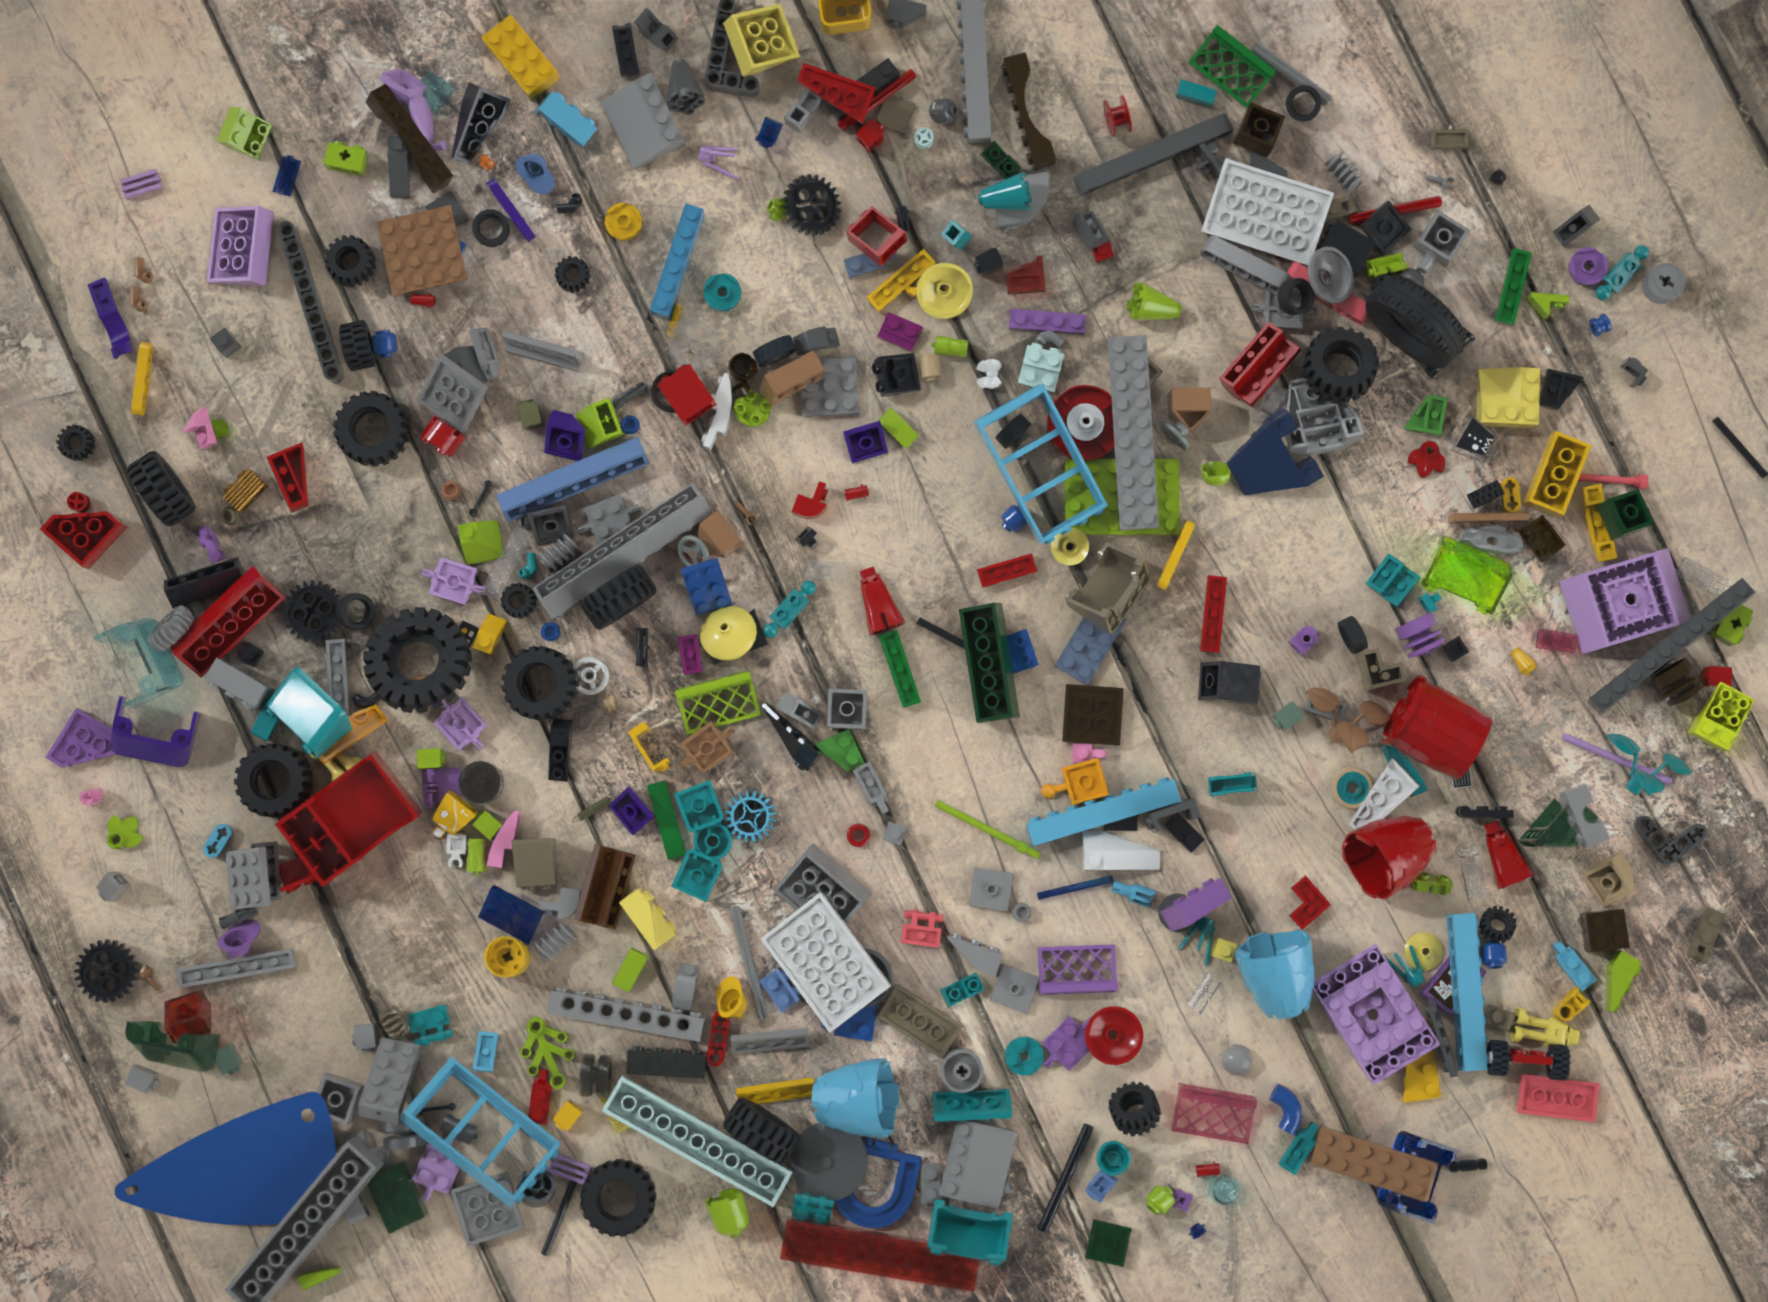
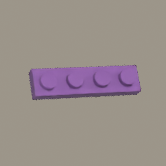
(1047, 321)

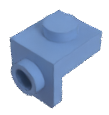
(1100, 1186)

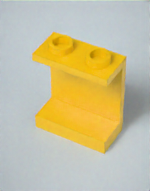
(635, 734)

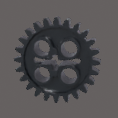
(814, 222)
(297, 603)
(114, 955)

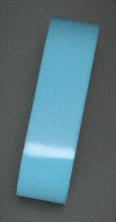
(222, 843)

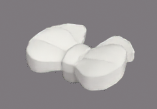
(991, 368)

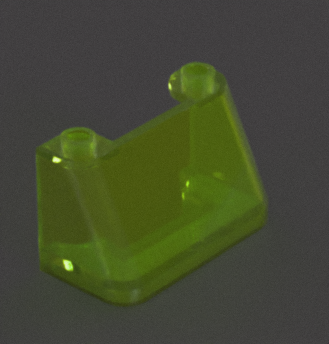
(1467, 574)

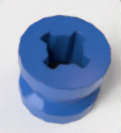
(1600, 325)

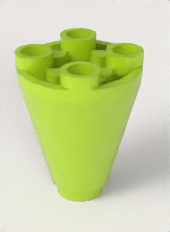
(1151, 304)

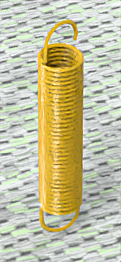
(675, 315)

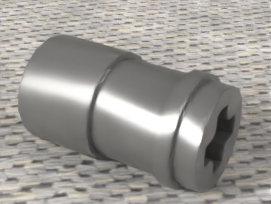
(466, 1135)

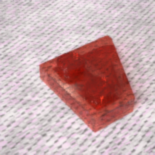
(1027, 278)

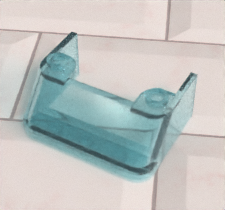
(162, 667)

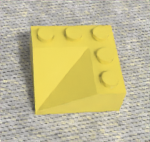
(761, 39)
(1508, 397)
(648, 918)

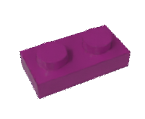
(690, 654)

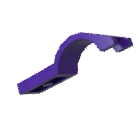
(110, 317)

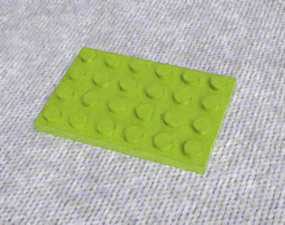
(1107, 523)

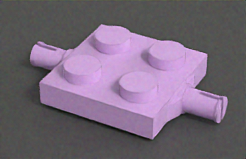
(452, 581)
(461, 724)
(435, 1171)

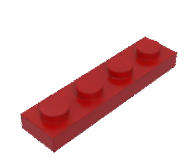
(1213, 614)

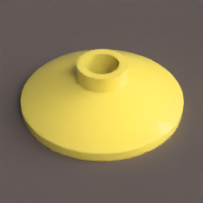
(1079, 550)
(1419, 942)

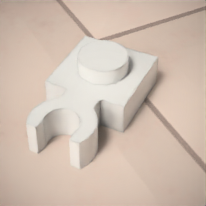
(456, 846)

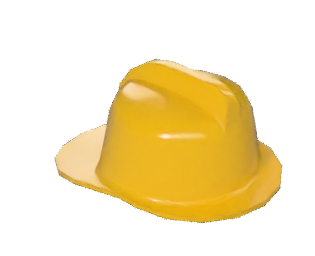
(730, 998)

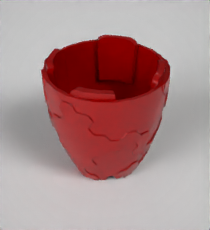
(1388, 854)

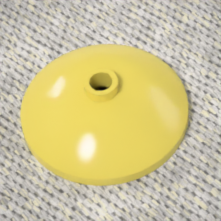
(952, 299)
(733, 641)

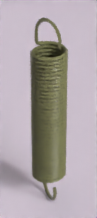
(594, 808)

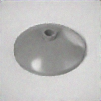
(1330, 275)

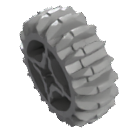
(170, 628)

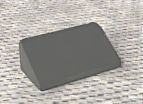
(1090, 229)

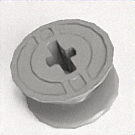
(1654, 279)

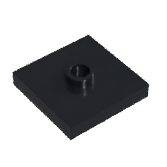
(1385, 227)

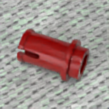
(423, 300)
(857, 492)
(1208, 1169)

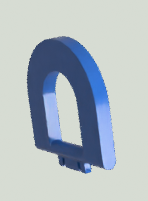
(902, 1194)

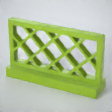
(714, 685)

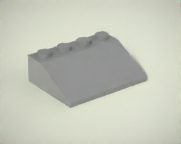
(643, 121)
(819, 873)
(978, 1163)

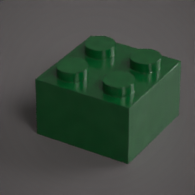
(1625, 514)

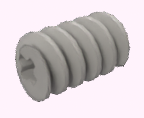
(1344, 172)
(558, 553)
(555, 942)

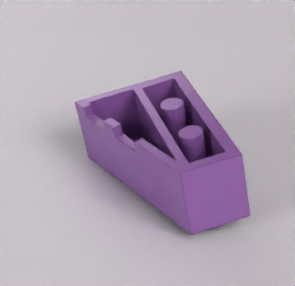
(1196, 904)

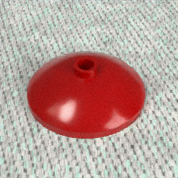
(1127, 1039)

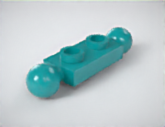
(1622, 272)
(789, 609)

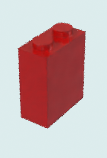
(686, 394)

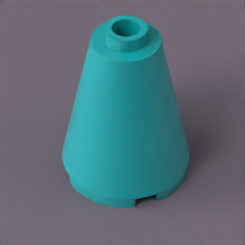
(1007, 194)

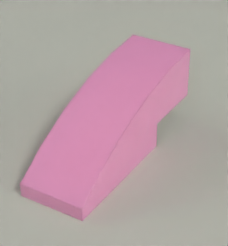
(503, 841)

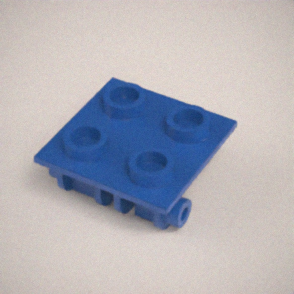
(1021, 651)

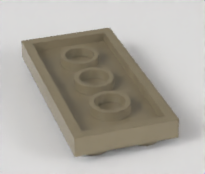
(919, 1021)

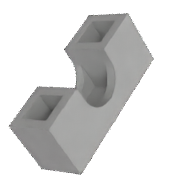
(803, 111)
(1575, 801)

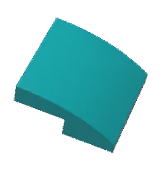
(1393, 580)

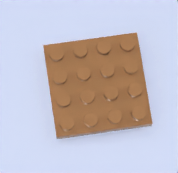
(422, 250)

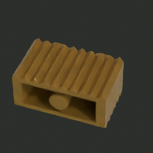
(244, 490)

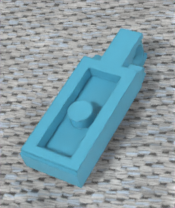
(1573, 966)

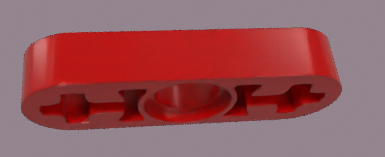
(721, 1053)

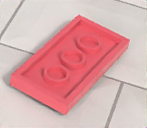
(1557, 1098)

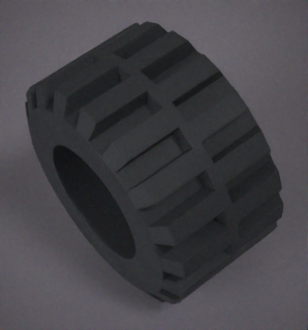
(339, 250)
(357, 345)
(1139, 1121)

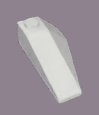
(1112, 852)

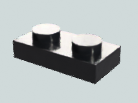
(1184, 832)

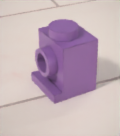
(1299, 644)

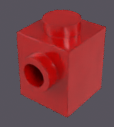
(871, 135)

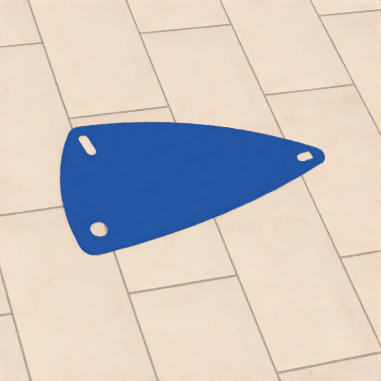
(242, 1169)

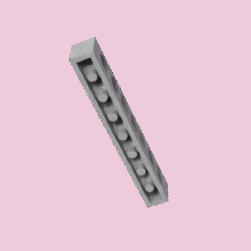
(557, 1007)

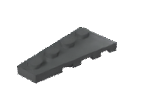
(1439, 1030)

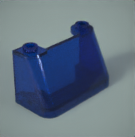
(1426, 1149)

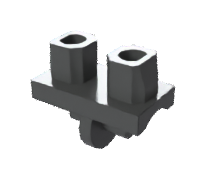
(1207, 161)

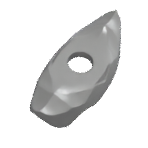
(1506, 542)

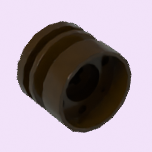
(1678, 682)

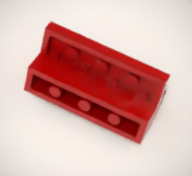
(1259, 365)

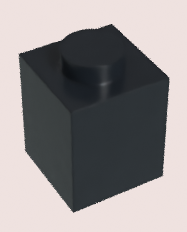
(988, 262)

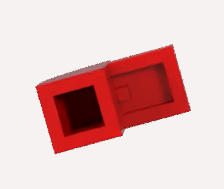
(811, 508)

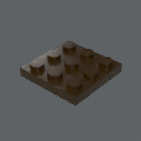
(1092, 714)

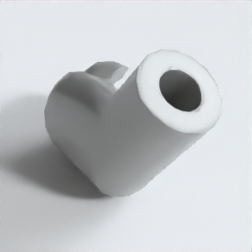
(1049, 336)

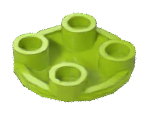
(752, 409)

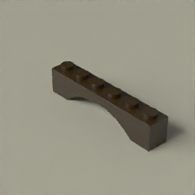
(1039, 148)
(430, 165)

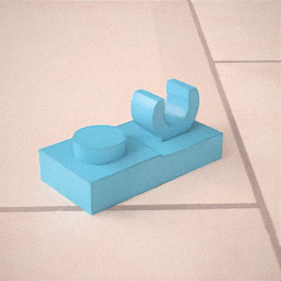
(485, 1052)

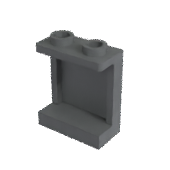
(1189, 806)

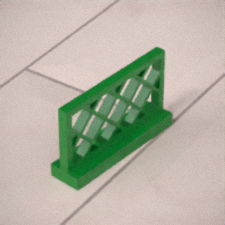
(1240, 51)

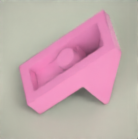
(202, 426)

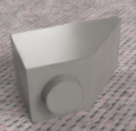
(799, 710)
(113, 886)

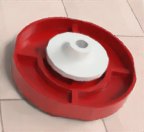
(1089, 405)

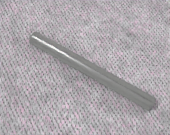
(748, 962)

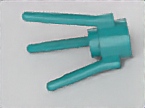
(1206, 927)
(1411, 975)

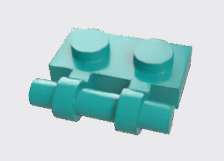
(427, 1019)
(812, 1208)

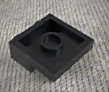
(896, 374)

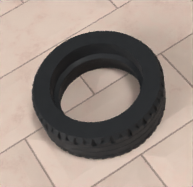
(1416, 321)

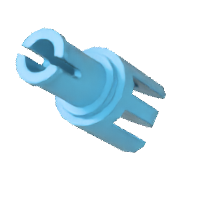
(1135, 893)

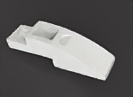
(723, 409)

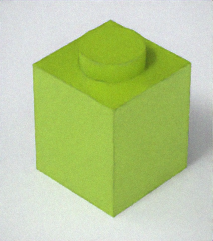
(431, 758)
(487, 824)

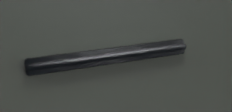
(1065, 1178)

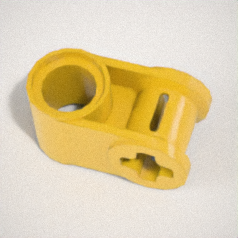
(1573, 1002)

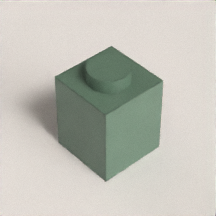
(1287, 716)
(228, 1060)

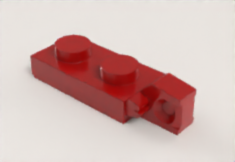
(540, 1098)

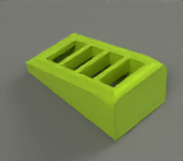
(313, 1278)

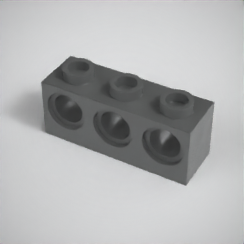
(273, 867)

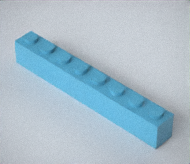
(1103, 812)
(1466, 992)

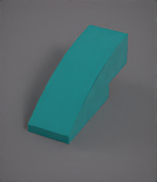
(1390, 752)

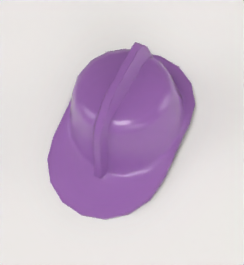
(238, 939)

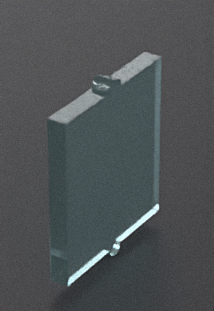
(436, 91)

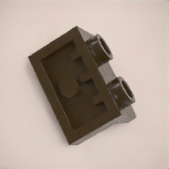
(1542, 538)

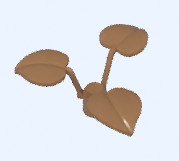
(1351, 735)

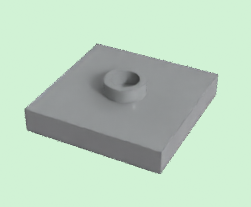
(991, 889)
(1014, 988)

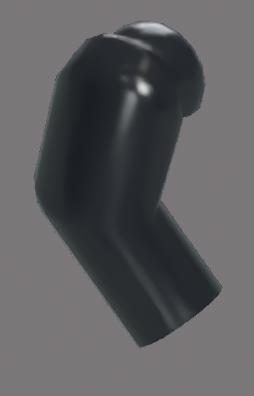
(572, 206)
(365, 702)

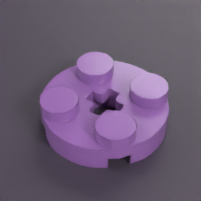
(1593, 257)
(209, 540)

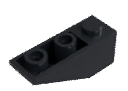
(560, 749)

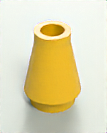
(1523, 661)

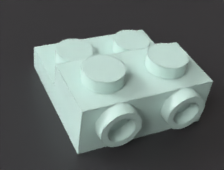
(1041, 367)

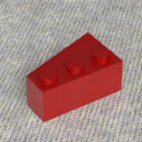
(291, 476)

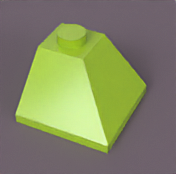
(480, 541)

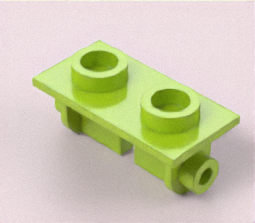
(1385, 265)
(1440, 884)

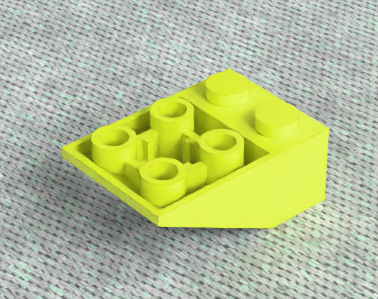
(1721, 717)

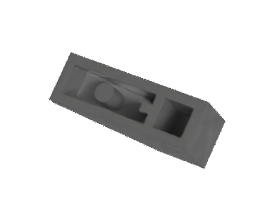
(399, 168)

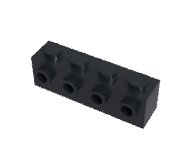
(203, 583)

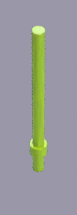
(1020, 846)

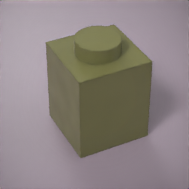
(530, 414)

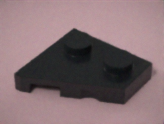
(1557, 388)

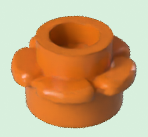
(486, 162)

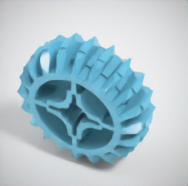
(735, 823)

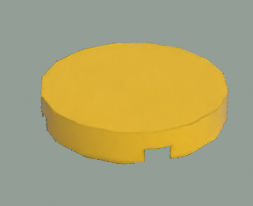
(623, 221)

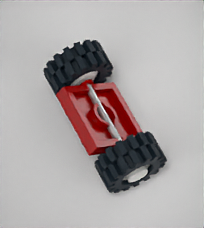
(1556, 1059)

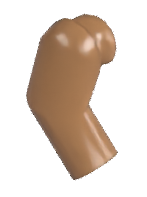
(140, 272)
(135, 301)

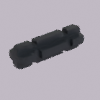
(1468, 1165)

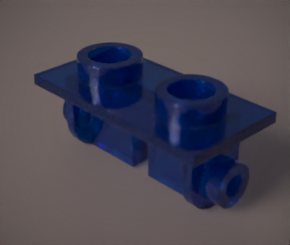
(286, 175)

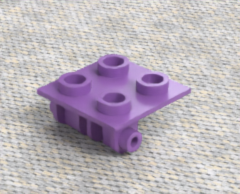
(437, 783)

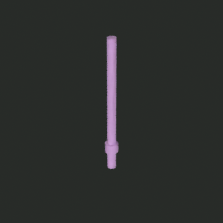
(1613, 757)

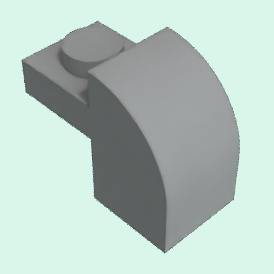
(567, 903)
(685, 986)

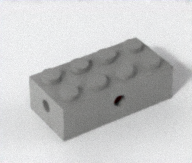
(389, 1080)

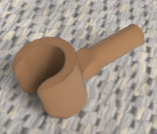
(745, 513)
(144, 973)

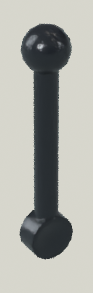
(473, 512)
(451, 1106)

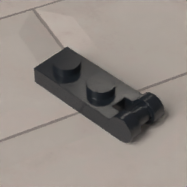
(625, 50)
(1483, 812)

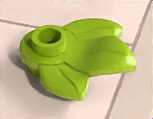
(125, 830)

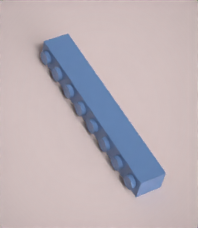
(572, 479)

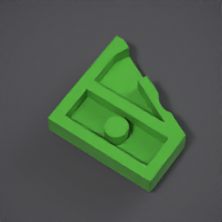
(1428, 416)
(842, 750)

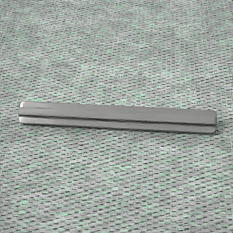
(1288, 71)

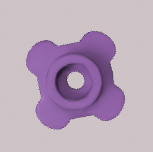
(1186, 1199)

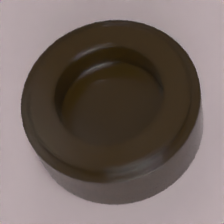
(741, 389)

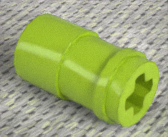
(950, 346)
(476, 856)

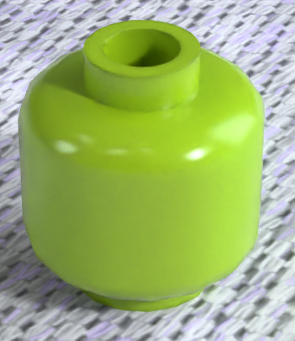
(1160, 1200)

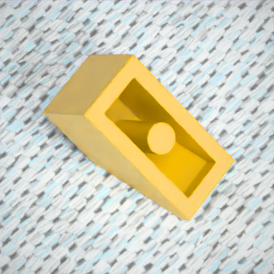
(489, 634)

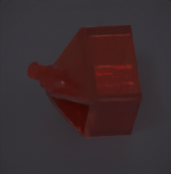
(187, 1015)

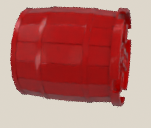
(1437, 728)

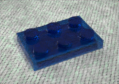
(511, 914)

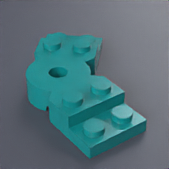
(702, 863)

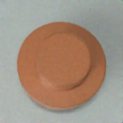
(450, 490)

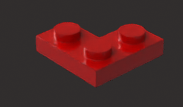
(1313, 903)

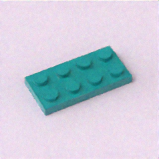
(972, 1105)

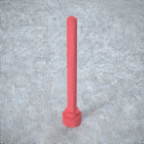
(1639, 481)

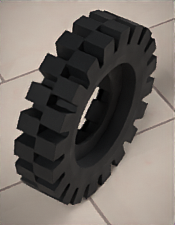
(413, 627)

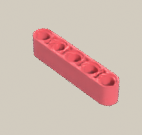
(1351, 308)

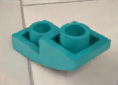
(264, 726)
(962, 989)

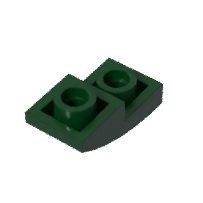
(1000, 161)

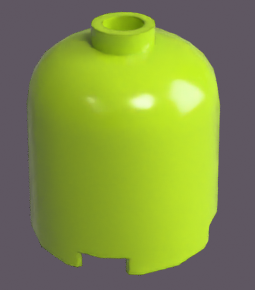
(728, 1212)

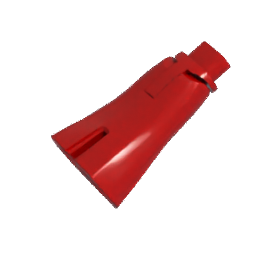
(879, 606)
(1506, 860)

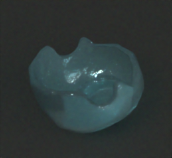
(1223, 1189)

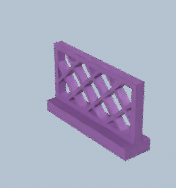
(1077, 987)

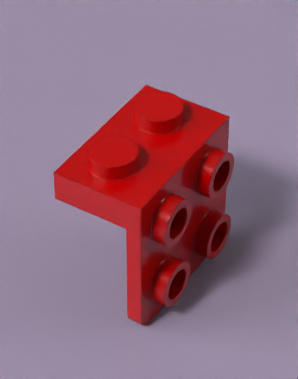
(294, 874)

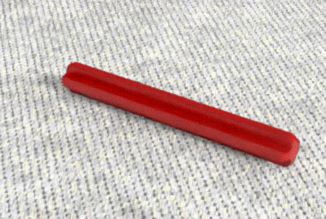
(881, 96)
(1403, 208)

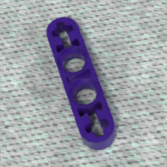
(510, 210)

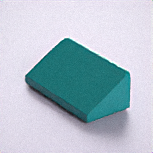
(1196, 93)

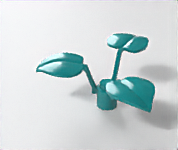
(1639, 778)

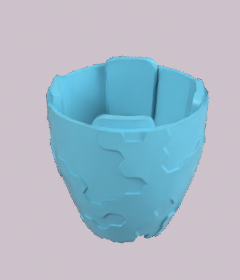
(1278, 971)
(858, 1098)

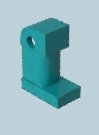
(1231, 784)

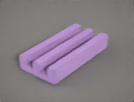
(125, 187)
(559, 1173)

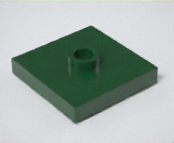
(1108, 1242)

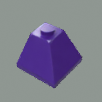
(564, 436)

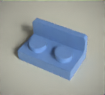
(780, 990)

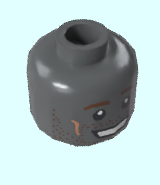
(943, 111)

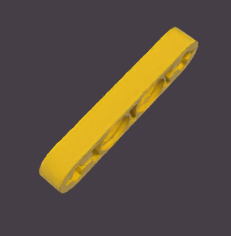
(142, 378)
(1175, 555)

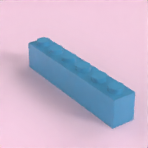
(677, 262)

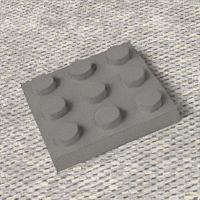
(835, 392)
(452, 393)
(248, 878)
(484, 1214)

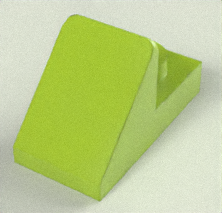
(1542, 301)

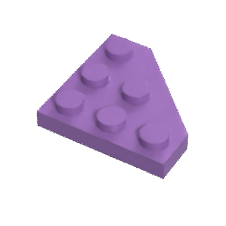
(81, 741)

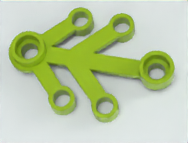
(545, 1049)

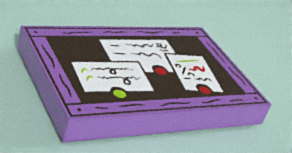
(1441, 988)

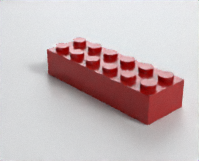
(227, 621)

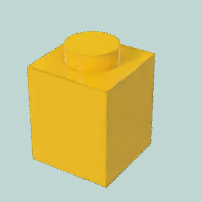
(567, 1115)

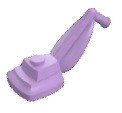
(409, 91)

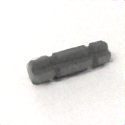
(629, 395)

